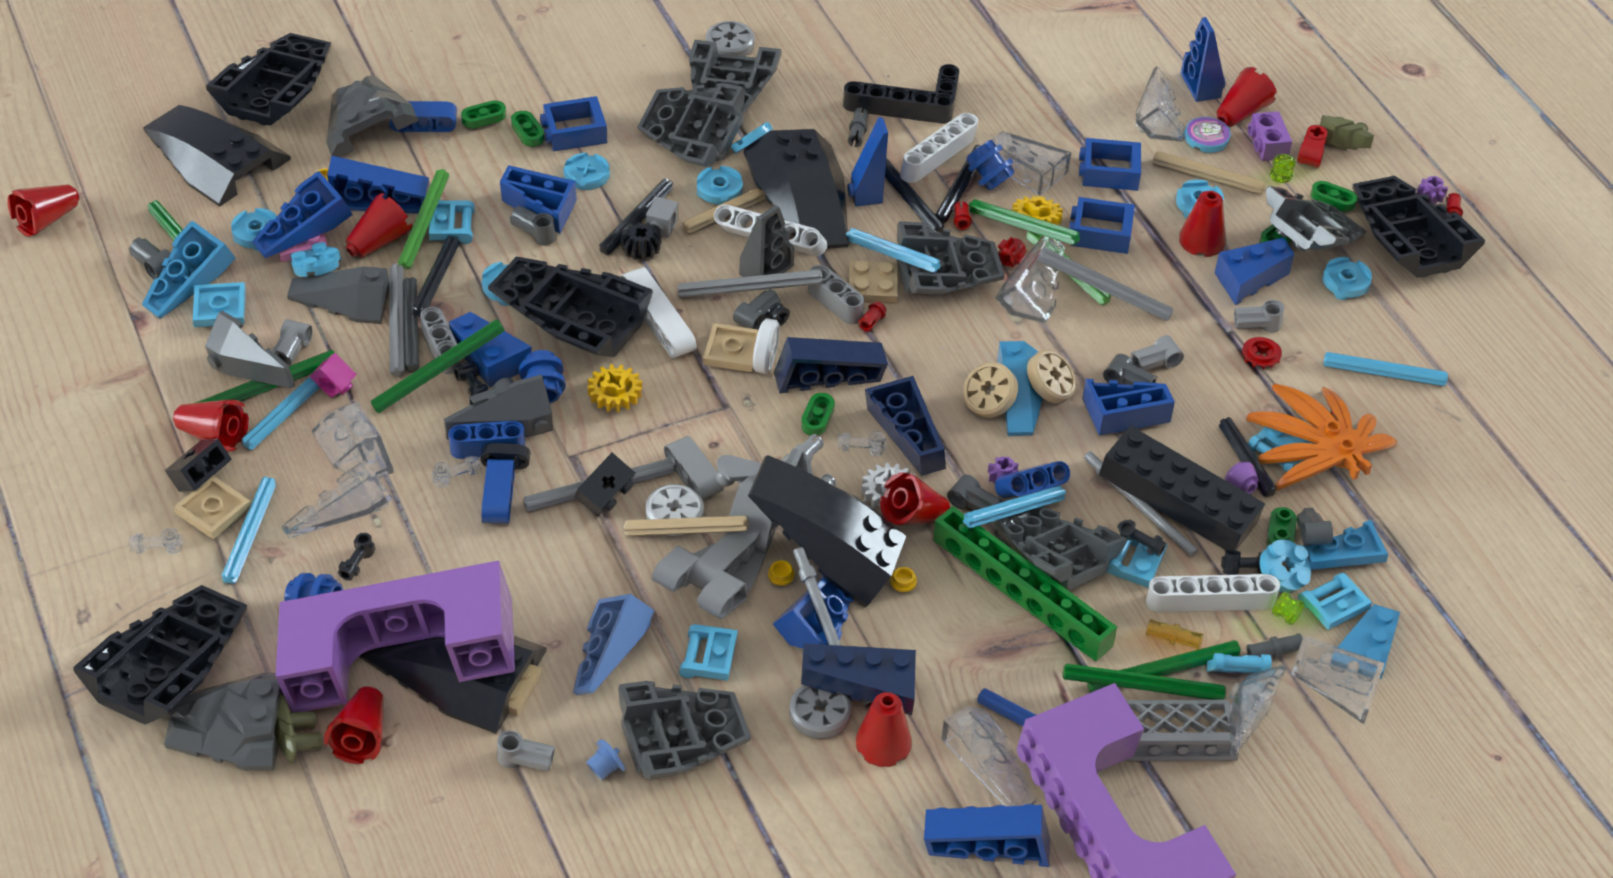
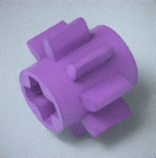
(1433, 188)
(1002, 466)

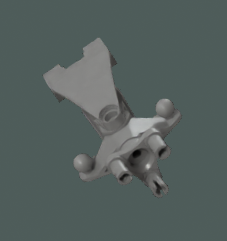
(732, 564)

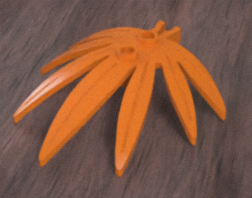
(1335, 440)

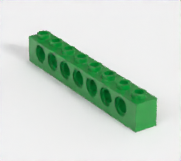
(1025, 584)

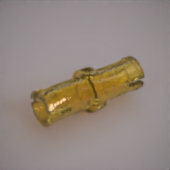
(1174, 634)

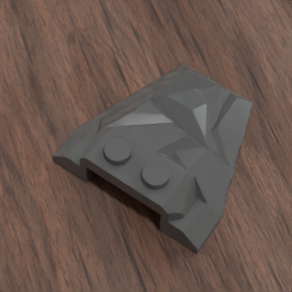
(751, 73)
(361, 107)
(695, 122)
(1310, 223)
(962, 261)
(1062, 548)
(229, 723)
(678, 728)

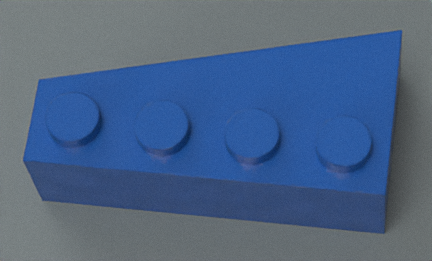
(362, 182)
(989, 833)

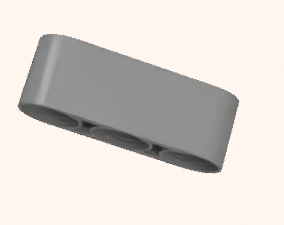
(838, 296)
(437, 334)
(693, 467)

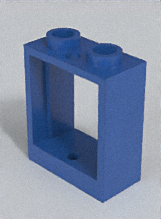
(574, 136)
(1110, 176)
(1103, 238)

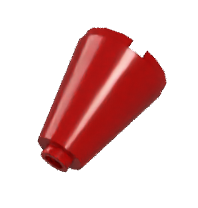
(1246, 96)
(41, 206)
(1205, 226)
(377, 227)
(214, 420)
(911, 501)
(358, 727)
(884, 732)

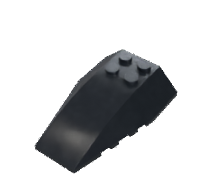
(272, 81)
(211, 151)
(803, 179)
(1414, 229)
(575, 305)
(835, 528)
(163, 657)
(430, 673)

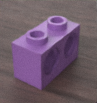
(1269, 135)

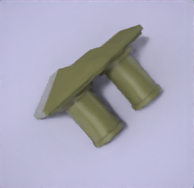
(1346, 134)
(286, 736)

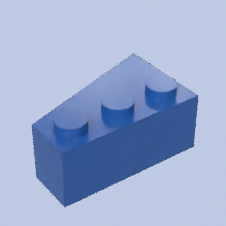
(539, 193)
(1252, 267)
(495, 359)
(1118, 406)

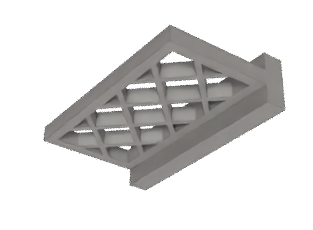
(1180, 744)

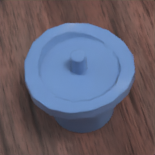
(605, 760)

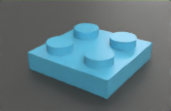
(213, 298)

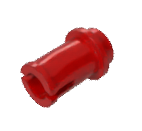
(1454, 204)
(962, 218)
(875, 312)

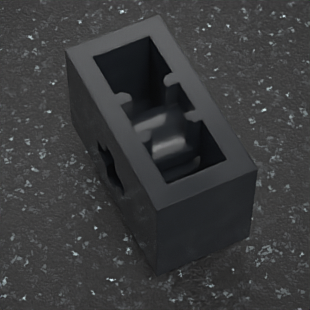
(198, 465)
(610, 471)

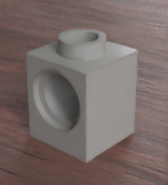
(664, 215)

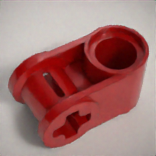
(1313, 146)

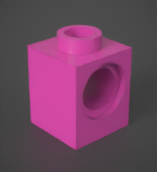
(333, 376)

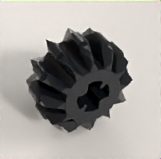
(641, 241)

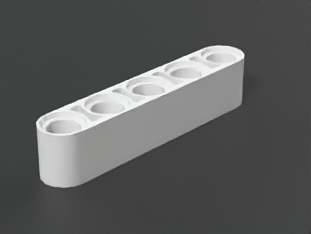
(938, 147)
(741, 217)
(663, 317)
(1212, 593)

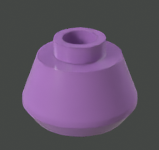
(1243, 476)

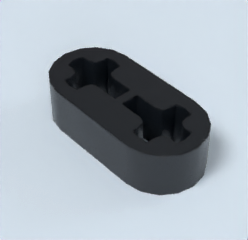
(501, 451)

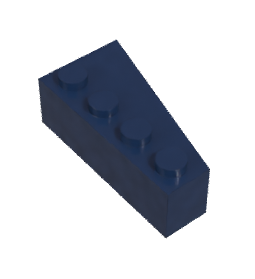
(828, 363)
(907, 421)
(861, 671)

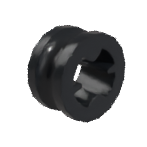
(778, 312)

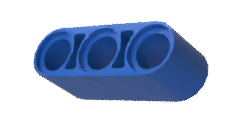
(432, 117)
(469, 439)
(1042, 479)
(498, 491)

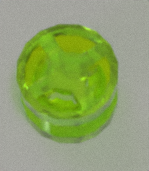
(1282, 168)
(1288, 608)

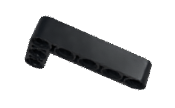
(906, 102)

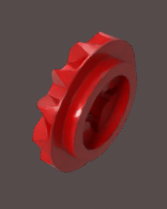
(1262, 345)

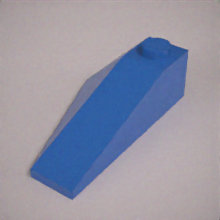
(1202, 65)

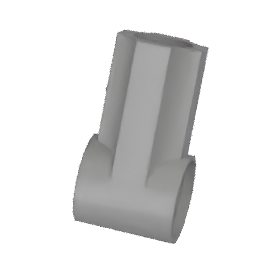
(1267, 317)
(292, 338)
(1161, 353)
(524, 752)

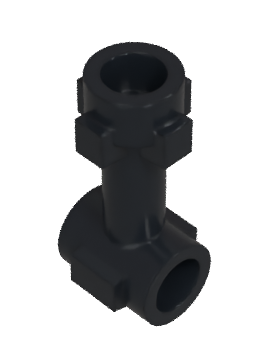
(468, 372)
(1128, 530)
(363, 549)
(1233, 561)

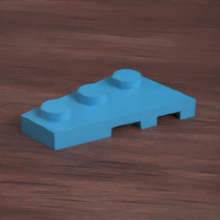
(1349, 549)
(1373, 634)

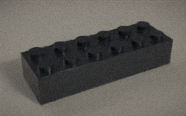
(1181, 489)

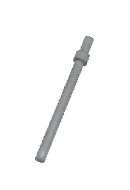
(1150, 512)
(808, 576)

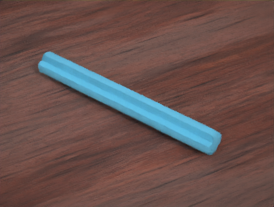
(893, 250)
(1385, 369)
(279, 414)
(1014, 506)
(248, 530)

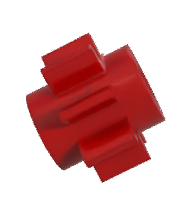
(1011, 251)

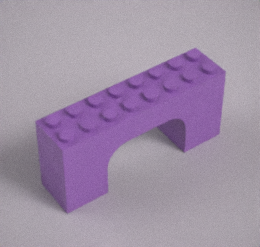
(330, 630)
(1064, 755)

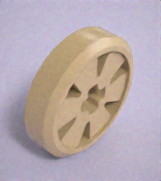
(1051, 376)
(980, 380)

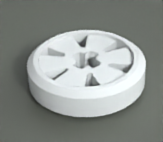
(766, 346)
(666, 498)

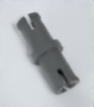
(858, 127)
(1275, 646)

